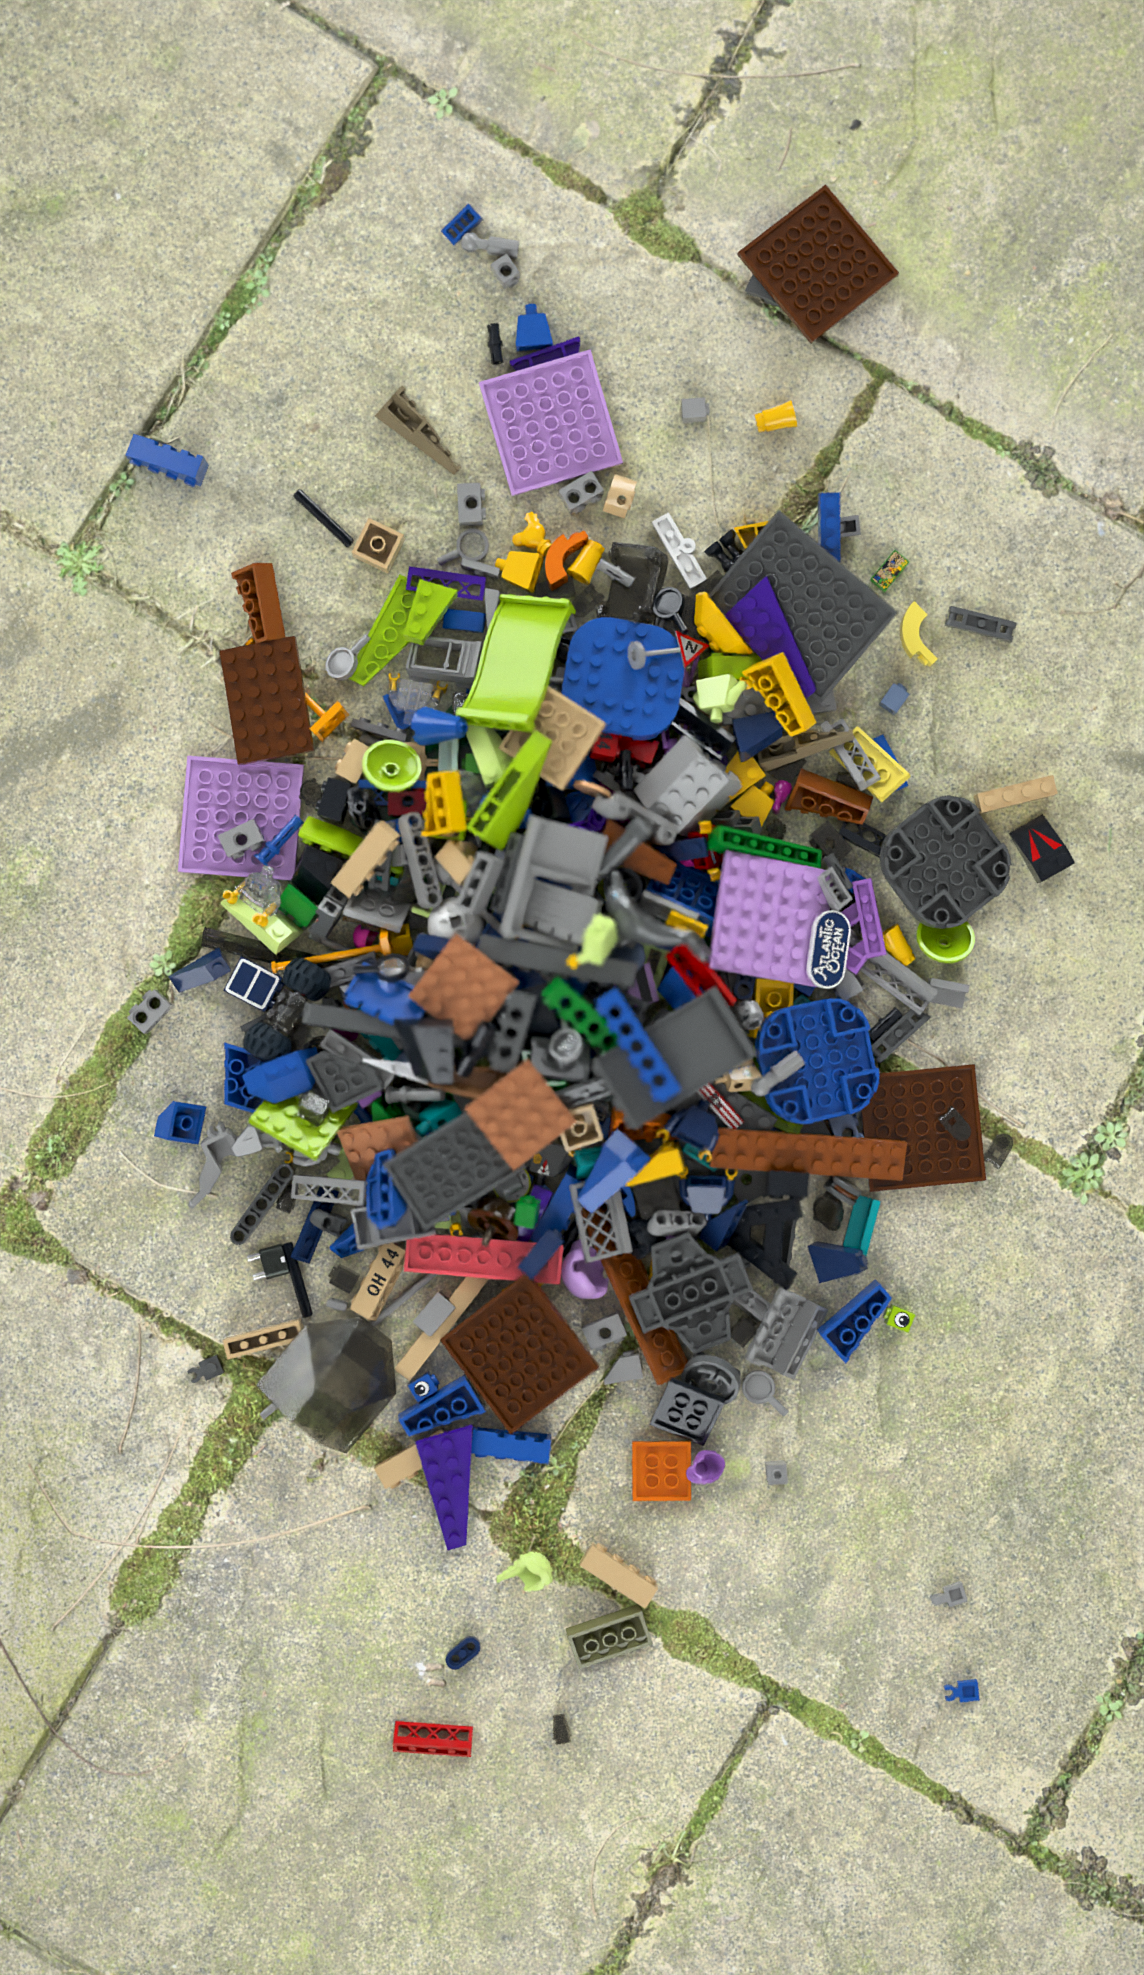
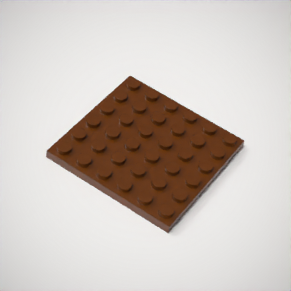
(818, 264)
(908, 1111)
(519, 1353)

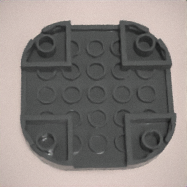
(945, 862)

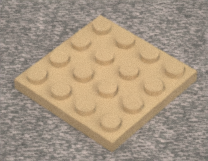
(571, 733)

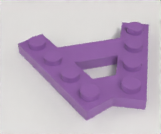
(867, 913)

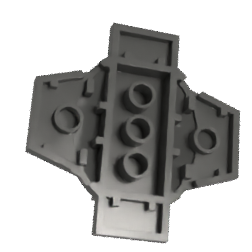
(690, 1292)

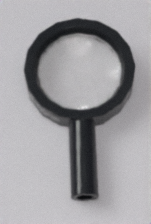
(389, 968)

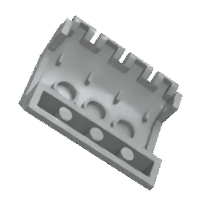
(686, 787)
(786, 1333)

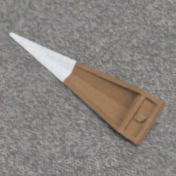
(478, 1082)

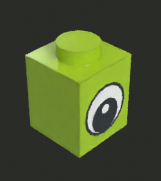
(898, 1318)

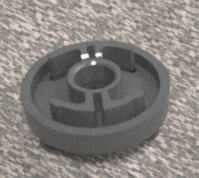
(715, 1369)

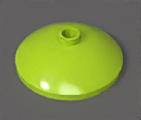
(395, 758)
(957, 940)

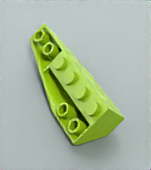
(511, 795)
(333, 838)

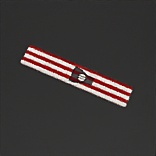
(720, 1106)

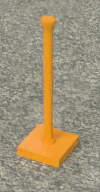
(328, 720)
(384, 946)

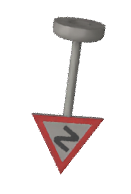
(688, 648)

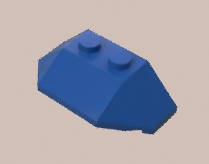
(281, 1077)
(383, 1197)

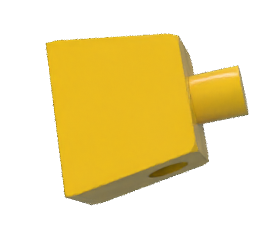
(521, 569)
(755, 802)

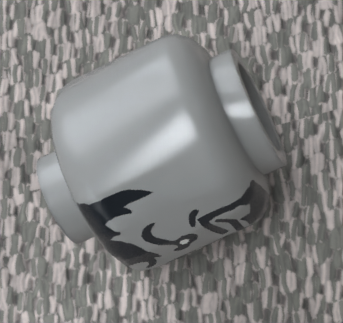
(750, 1014)

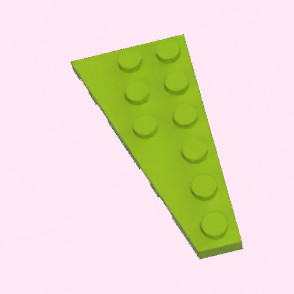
(386, 633)

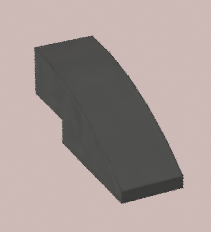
(733, 820)

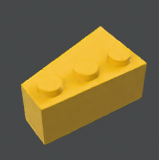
(747, 772)
(444, 804)

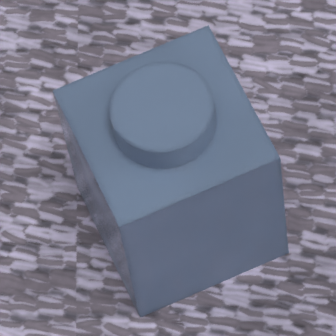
(894, 698)

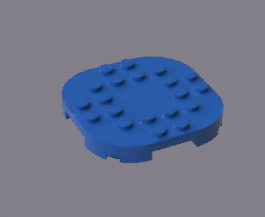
(604, 683)
(836, 1054)

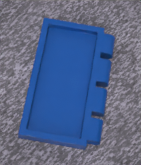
(386, 998)

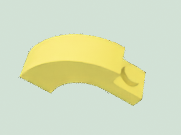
(910, 635)

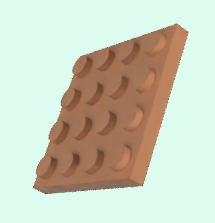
(463, 987)
(520, 1114)
(365, 1140)

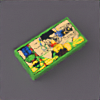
(889, 571)

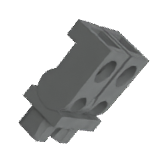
(329, 914)

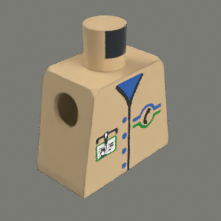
(740, 1077)

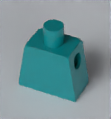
(436, 1116)

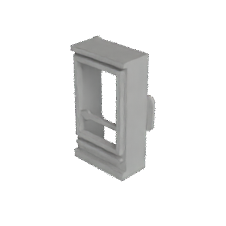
(467, 664)

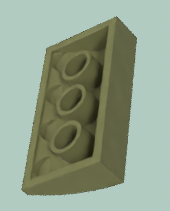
(609, 1636)

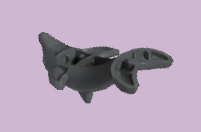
(640, 926)

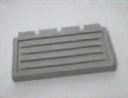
(560, 912)

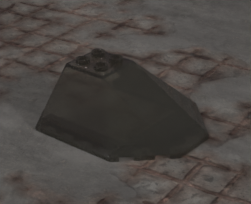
(333, 1380)

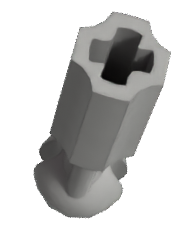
(494, 245)
(761, 1085)

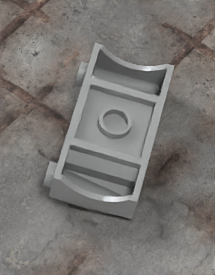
(624, 808)
(370, 1236)

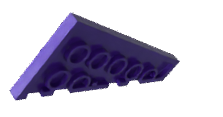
(767, 632)
(447, 1472)

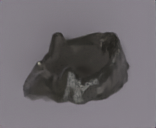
(828, 1211)

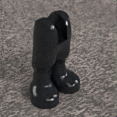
(727, 542)

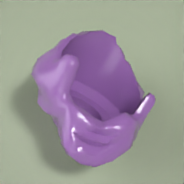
(706, 1467)

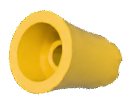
(776, 418)
(586, 562)
(897, 945)

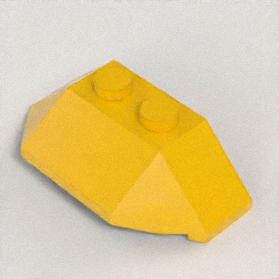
(717, 628)

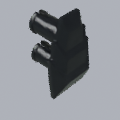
(362, 808)

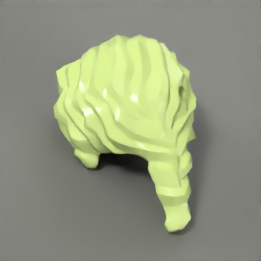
(531, 1569)

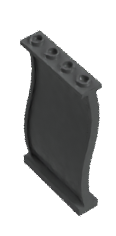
(694, 1043)

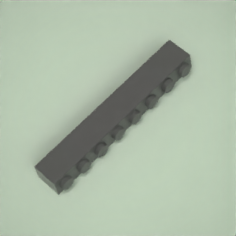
(554, 960)

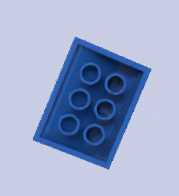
(691, 890)

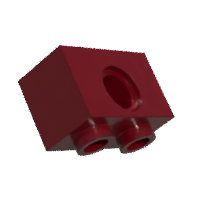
(396, 799)

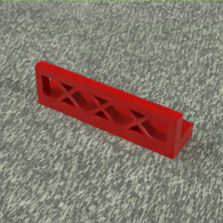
(701, 973)
(429, 1745)

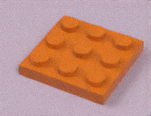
(661, 1470)

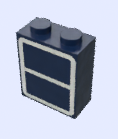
(254, 984)

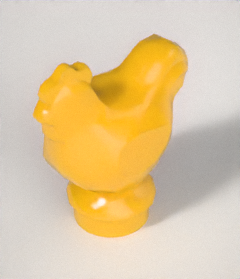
(533, 535)

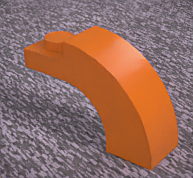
(558, 553)

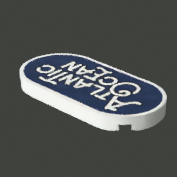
(828, 949)

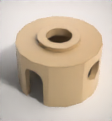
(620, 486)

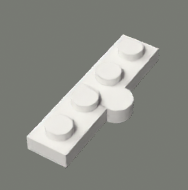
(679, 550)

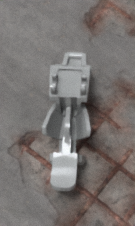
(225, 1143)

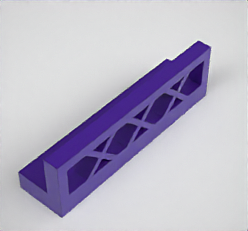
(448, 576)

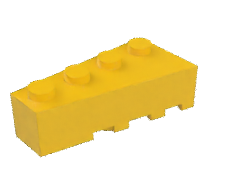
(781, 693)

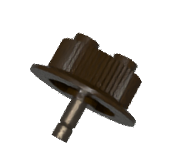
(494, 1220)

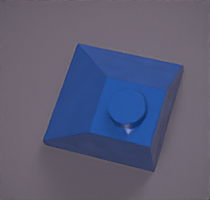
(181, 1122)

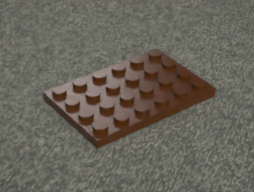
(266, 700)

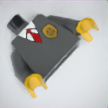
(549, 1161)

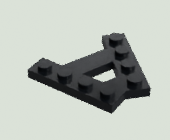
(767, 1257)

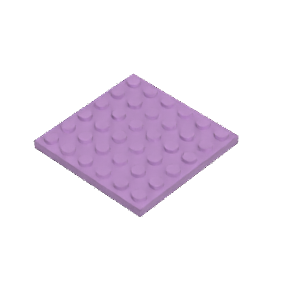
(550, 422)
(228, 794)
(765, 917)

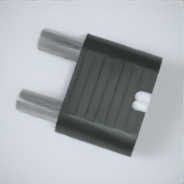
(273, 1262)

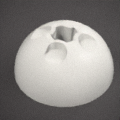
(442, 925)

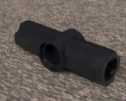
(475, 1049)

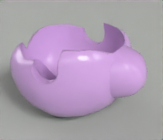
(583, 1278)

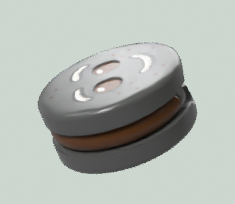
(843, 1189)

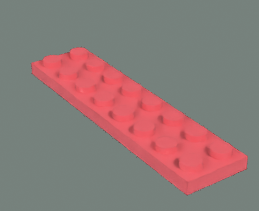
(470, 1258)

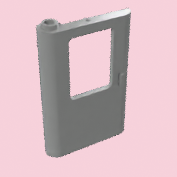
(556, 854)

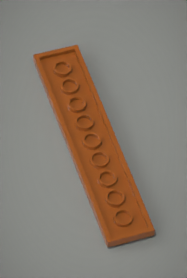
(809, 1154)
(629, 1277)

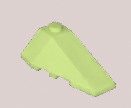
(489, 758)
(275, 935)

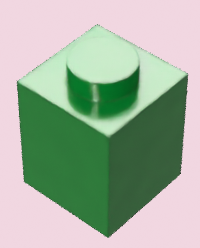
(527, 1212)

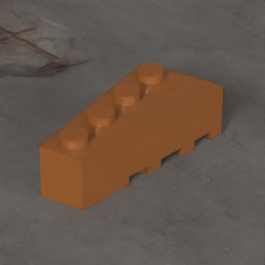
(644, 858)

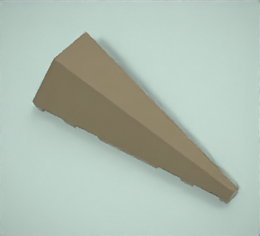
(403, 418)
(799, 746)

